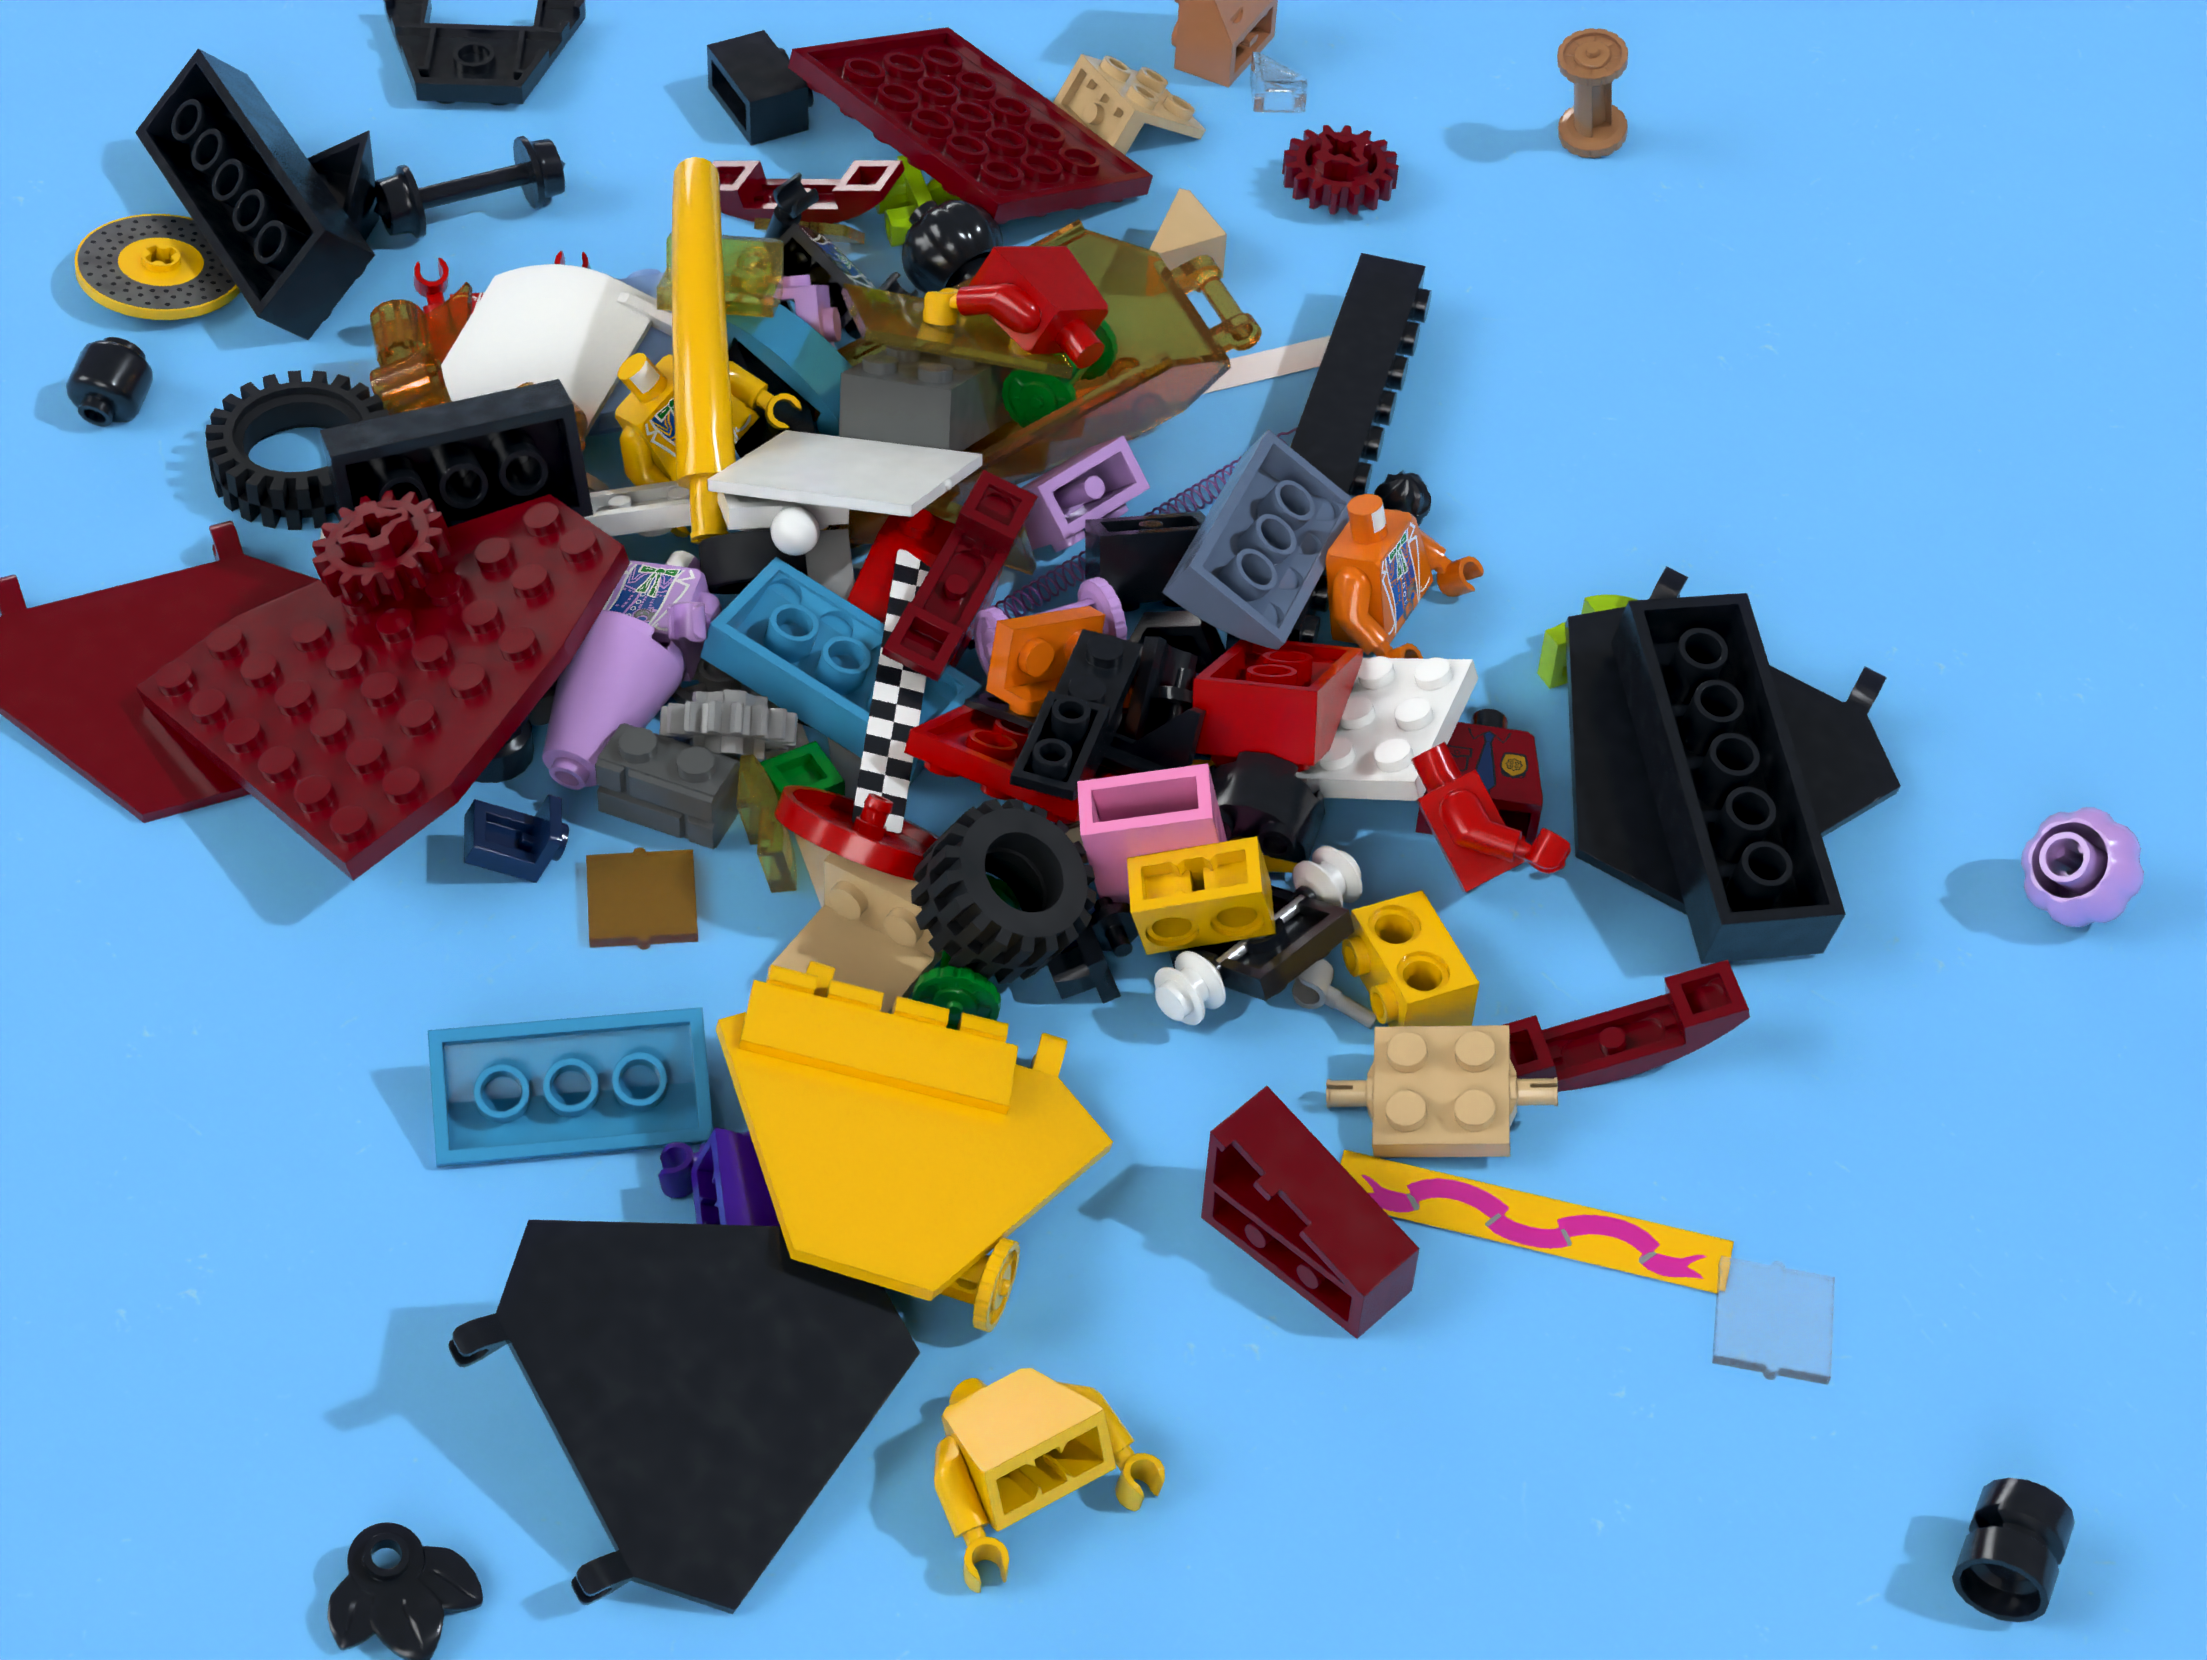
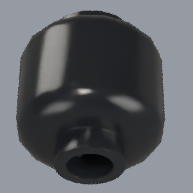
(111, 380)

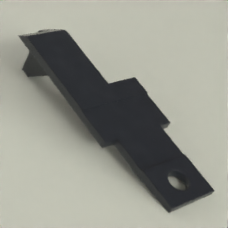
(1163, 748)

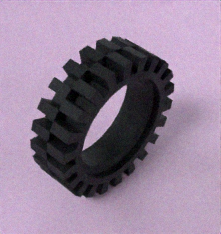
(275, 410)

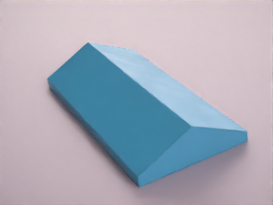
(569, 1086)

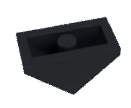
(351, 179)

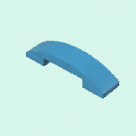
(797, 357)

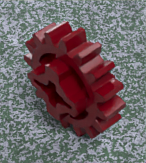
(1340, 169)
(381, 548)

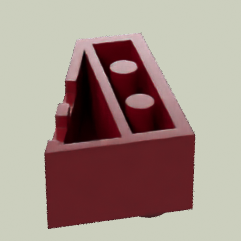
(1304, 1215)

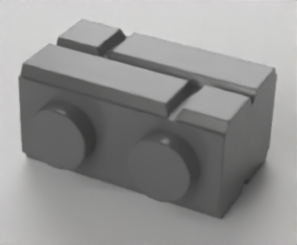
(667, 785)

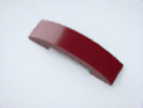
(749, 194)
(960, 576)
(1634, 1037)

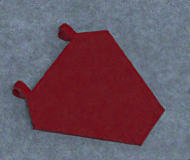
(77, 666)

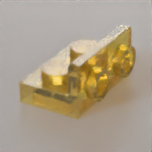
(750, 276)

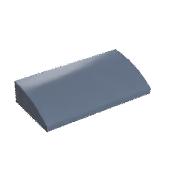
(1261, 545)

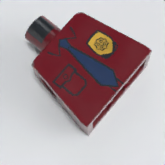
(1506, 766)

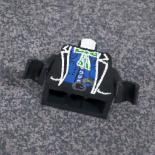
(814, 254)

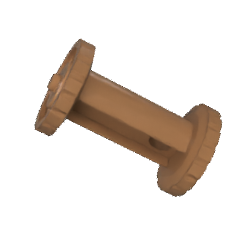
(1592, 63)

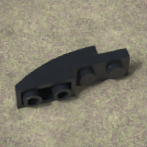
(1079, 717)

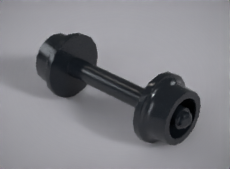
(535, 170)

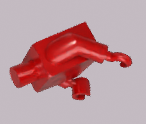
(1471, 828)

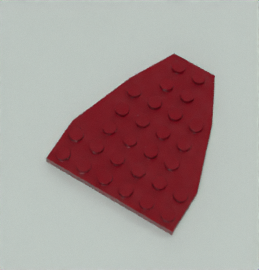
(389, 712)

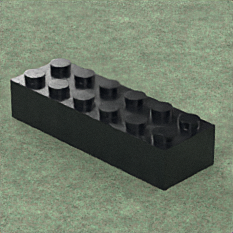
(254, 195)
(1726, 779)

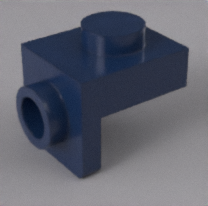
(514, 840)

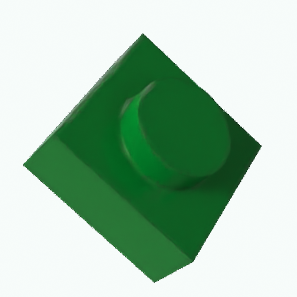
(804, 767)

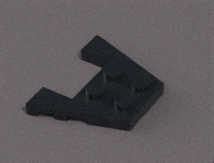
(480, 60)

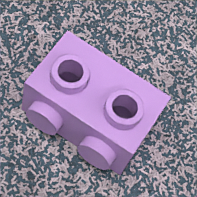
(1081, 489)

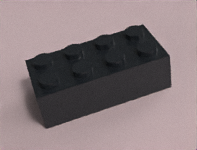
(465, 454)

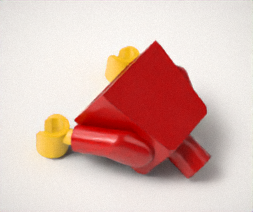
(1035, 297)

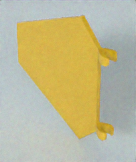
(901, 1179)

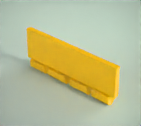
(896, 1049)

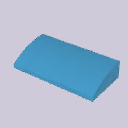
(814, 656)

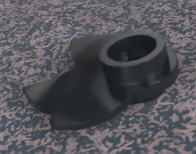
(400, 1602)

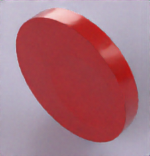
(827, 822)

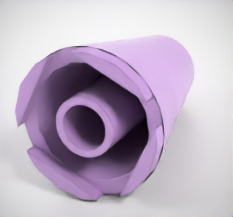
(609, 682)

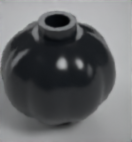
(947, 243)

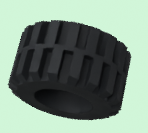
(1033, 861)

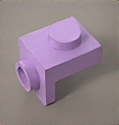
(813, 306)

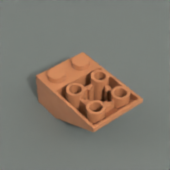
(1219, 36)

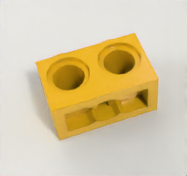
(1201, 895)
(1410, 964)

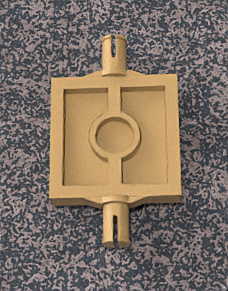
(1441, 1091)

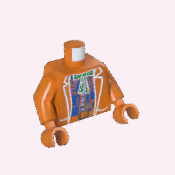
(1381, 573)

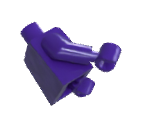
(723, 1180)

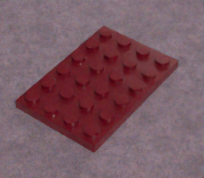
(970, 123)

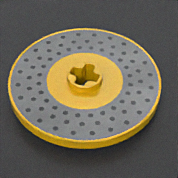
(153, 268)

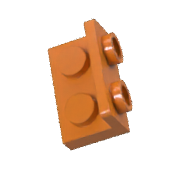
(1033, 653)

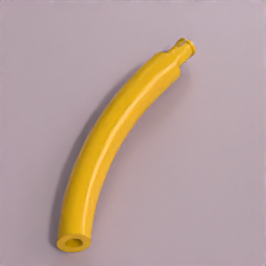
(700, 343)

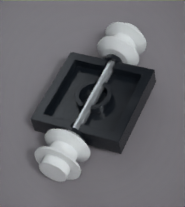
(1306, 930)

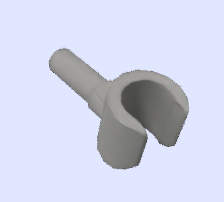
(1314, 989)

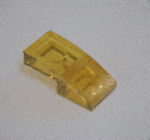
(756, 808)

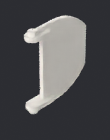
(549, 327)

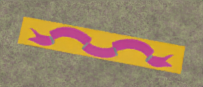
(1540, 1223)

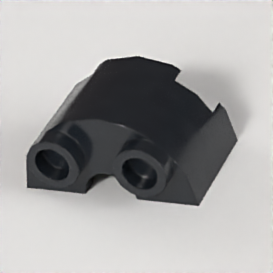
(1267, 800)

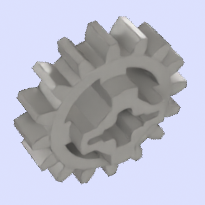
(730, 724)

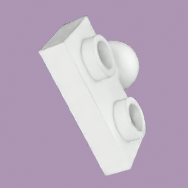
(792, 524)

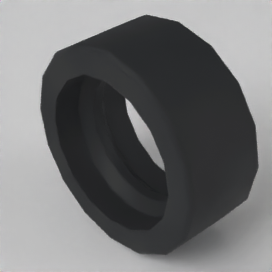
(738, 557)

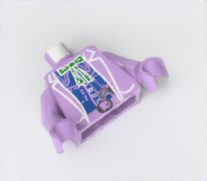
(671, 600)

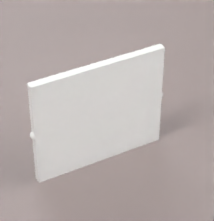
(846, 473)

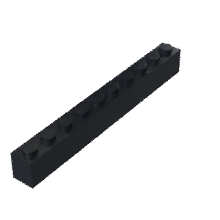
(1355, 389)

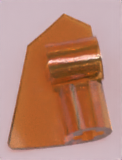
(412, 349)

